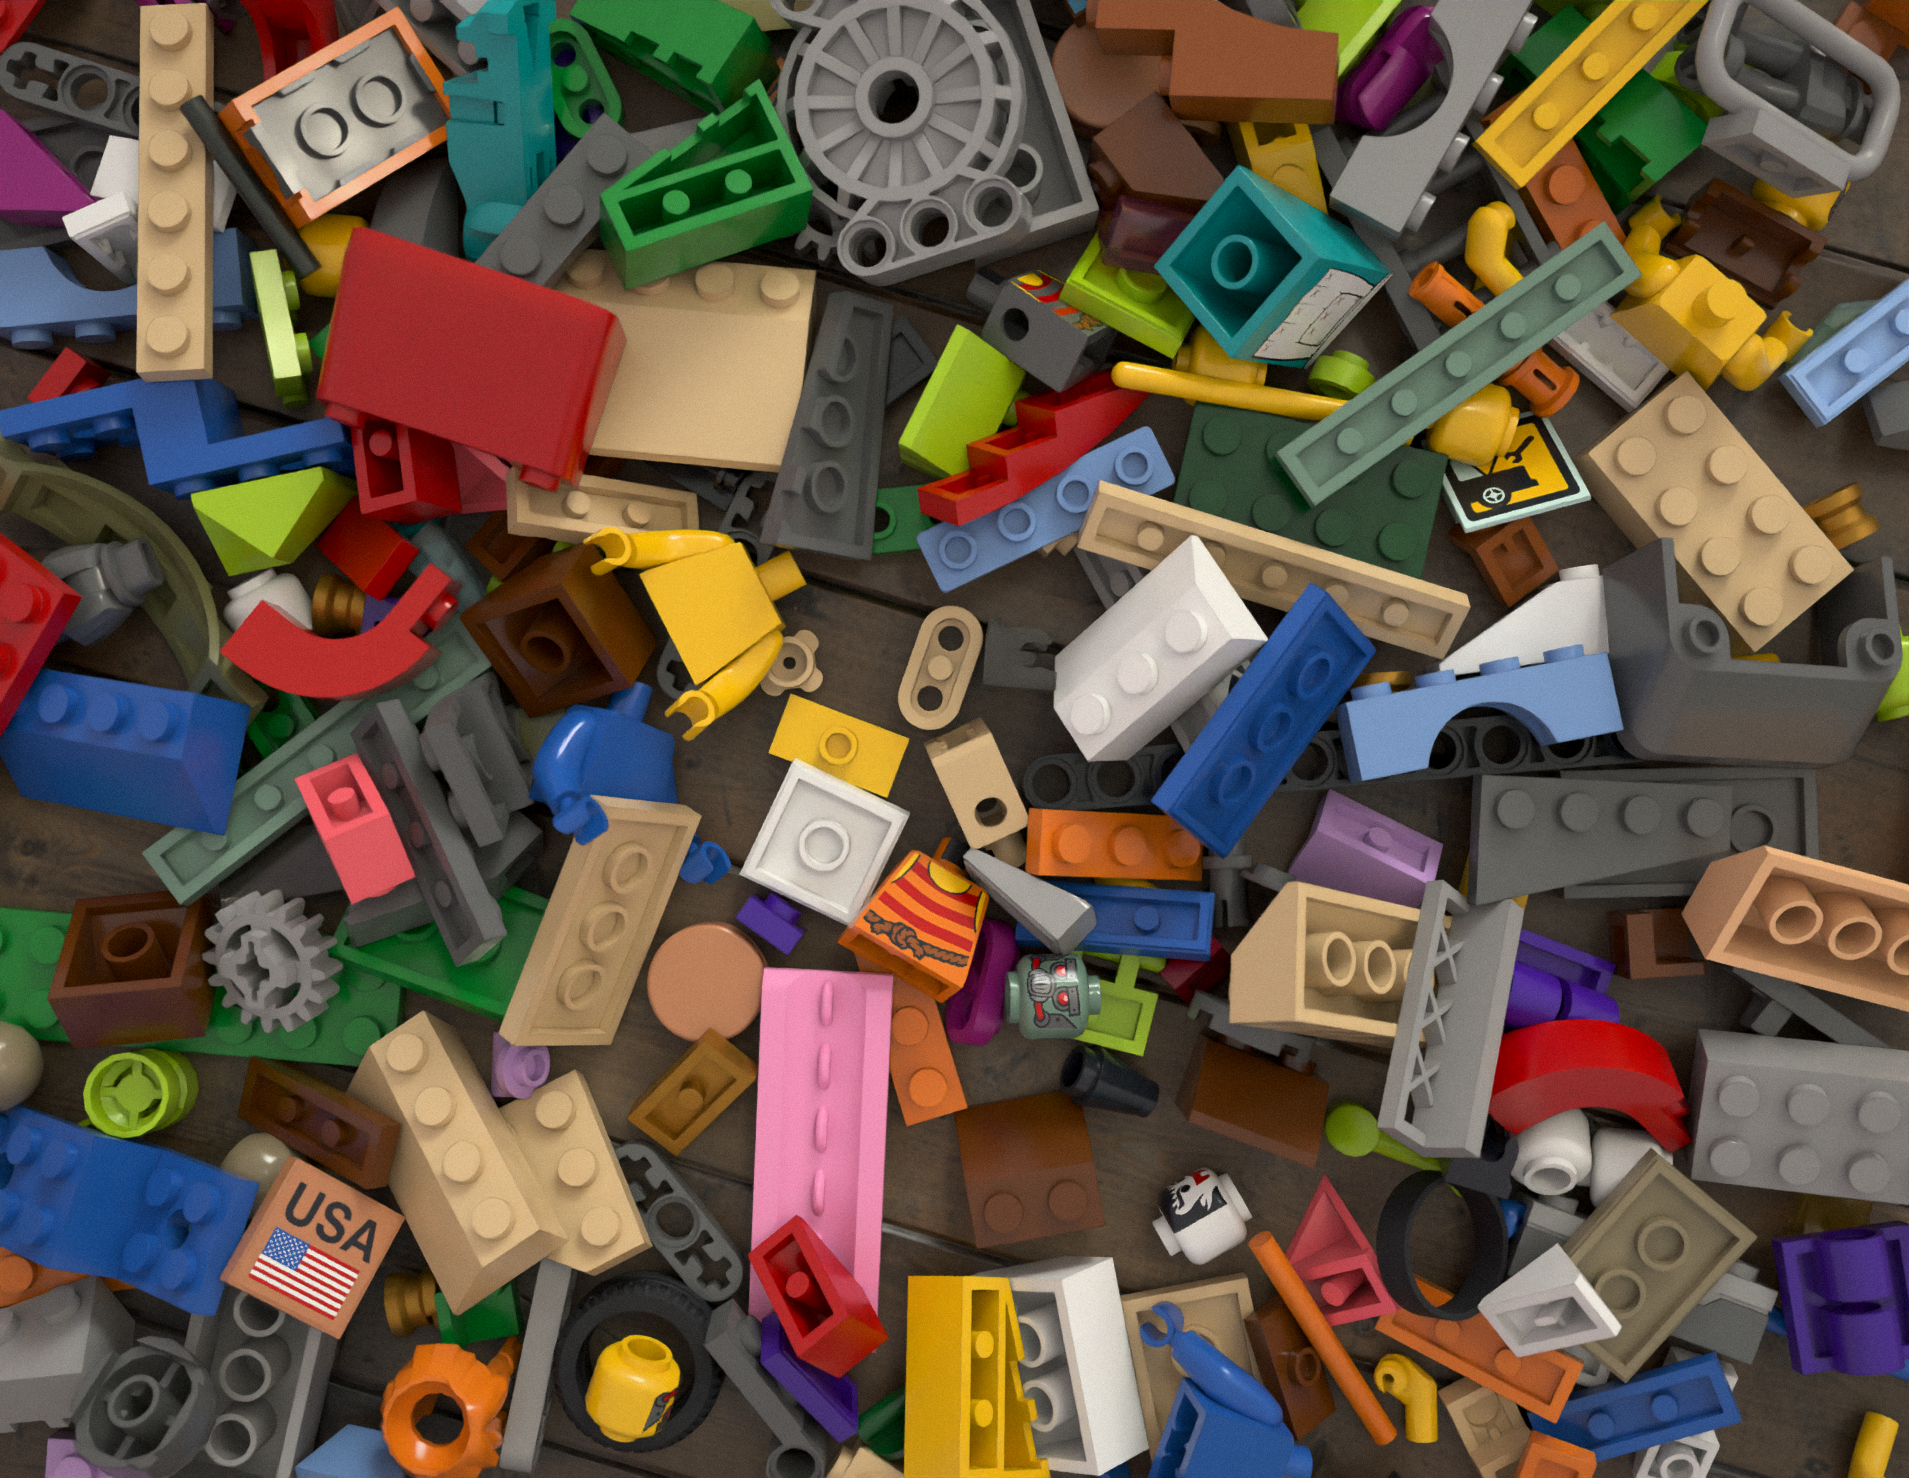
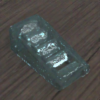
(440, 549)

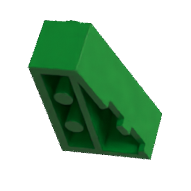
(686, 46)
(1633, 136)
(707, 196)

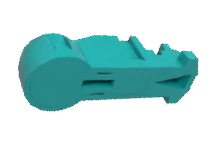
(502, 116)

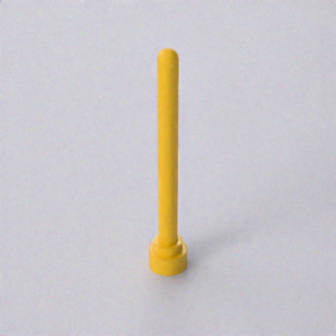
(1225, 392)

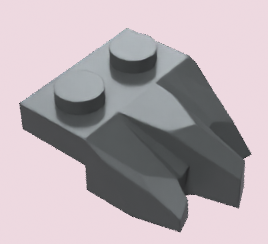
(481, 757)

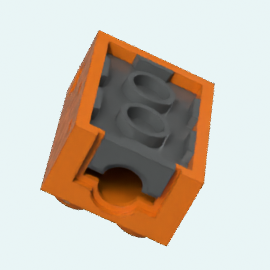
(341, 118)

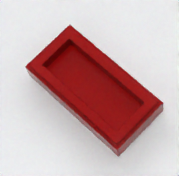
(367, 550)

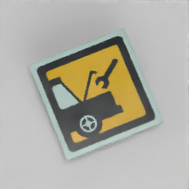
(1526, 481)

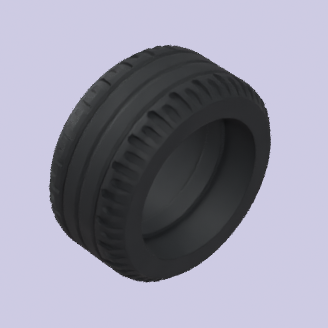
(643, 1292)

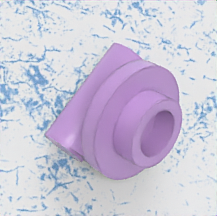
(517, 1068)

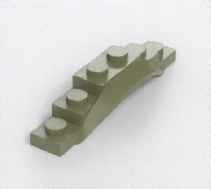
(94, 512)

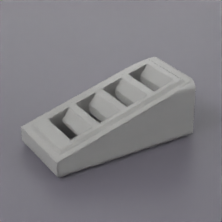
(1043, 909)

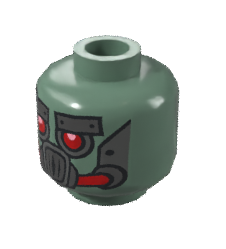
(1051, 996)

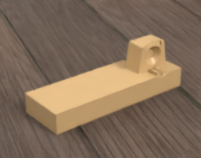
(596, 504)

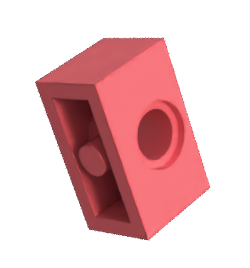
(355, 828)

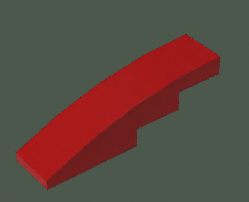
(1049, 438)

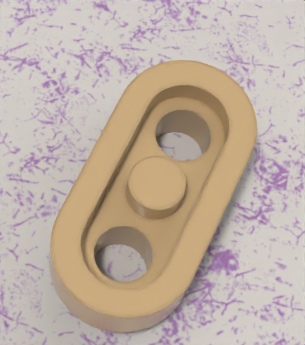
(940, 668)

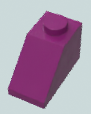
(33, 181)

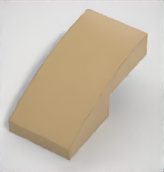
(1487, 1427)

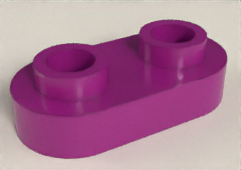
(978, 1008)

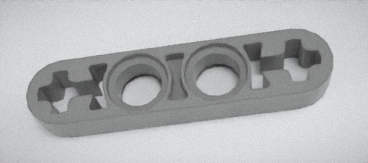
(534, 1376)

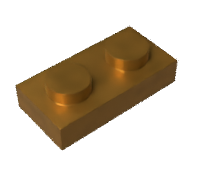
(693, 1092)

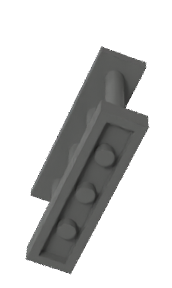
(1415, 320)

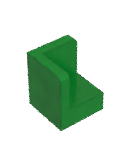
(488, 1319)

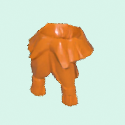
(475, 1388)

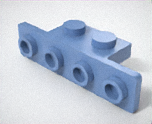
(1043, 514)

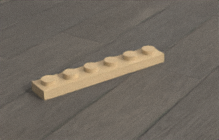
(174, 196)
(1275, 568)

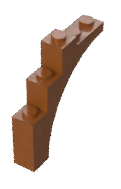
(1225, 61)

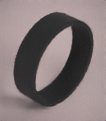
(1394, 1248)

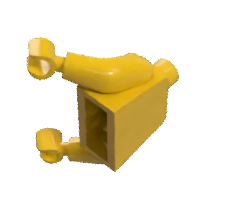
(1696, 314)
(712, 607)

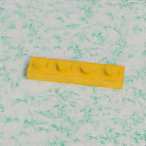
(1580, 84)

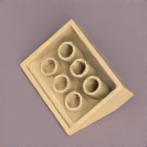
(705, 361)

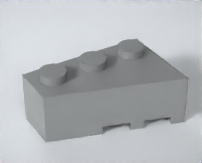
(53, 1345)

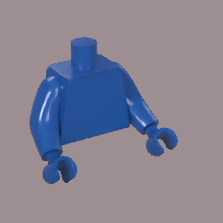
(616, 757)
(1220, 1416)

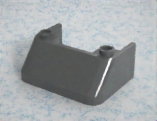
(1697, 705)

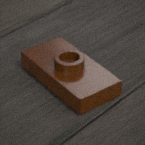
(1289, 1367)

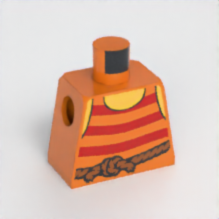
(923, 921)

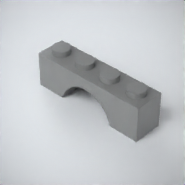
(1390, 175)

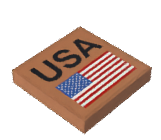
(312, 1247)

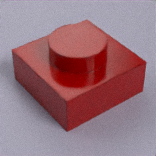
(69, 375)

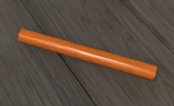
(1322, 1337)

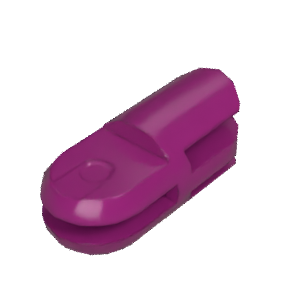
(1389, 72)

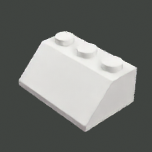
(1153, 655)
(1076, 1363)

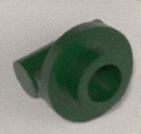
(884, 1425)

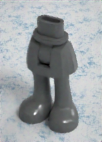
(1799, 79)
(111, 583)

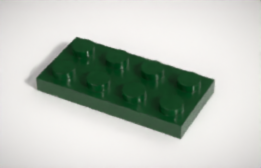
(1374, 518)

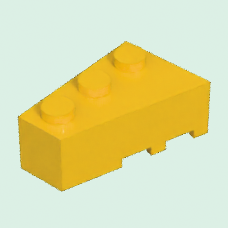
(965, 1382)

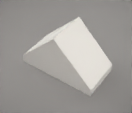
(1548, 1307)

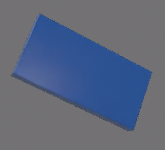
(1265, 722)

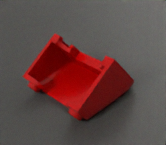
(468, 357)

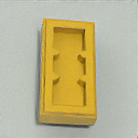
(839, 745)

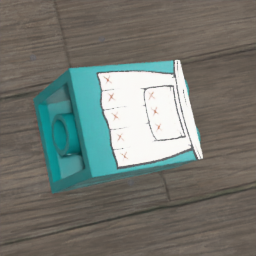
(1270, 272)

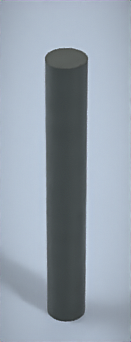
(250, 186)

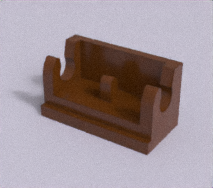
(1745, 241)

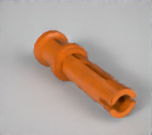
(1441, 291)

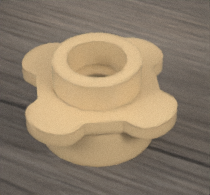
(803, 675)

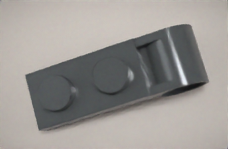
(736, 1347)

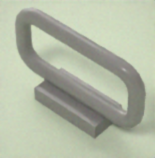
(1771, 141)

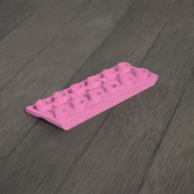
(823, 1115)

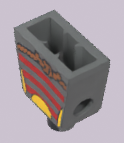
(1038, 328)

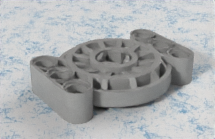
(915, 170)

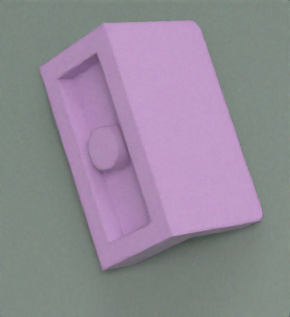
(1365, 853)

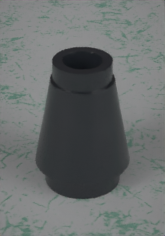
(1107, 1083)

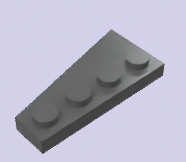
(834, 447)
(1573, 831)

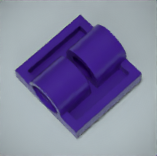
(1557, 984)
(1846, 1298)

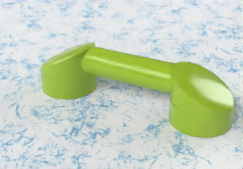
(1355, 1133)

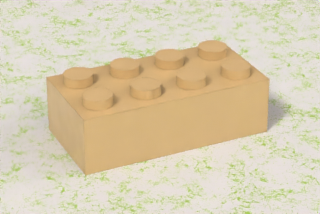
(1734, 526)

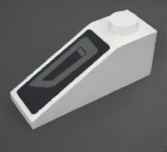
(1543, 621)

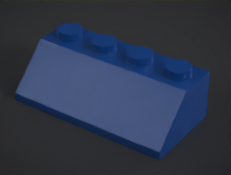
(127, 749)

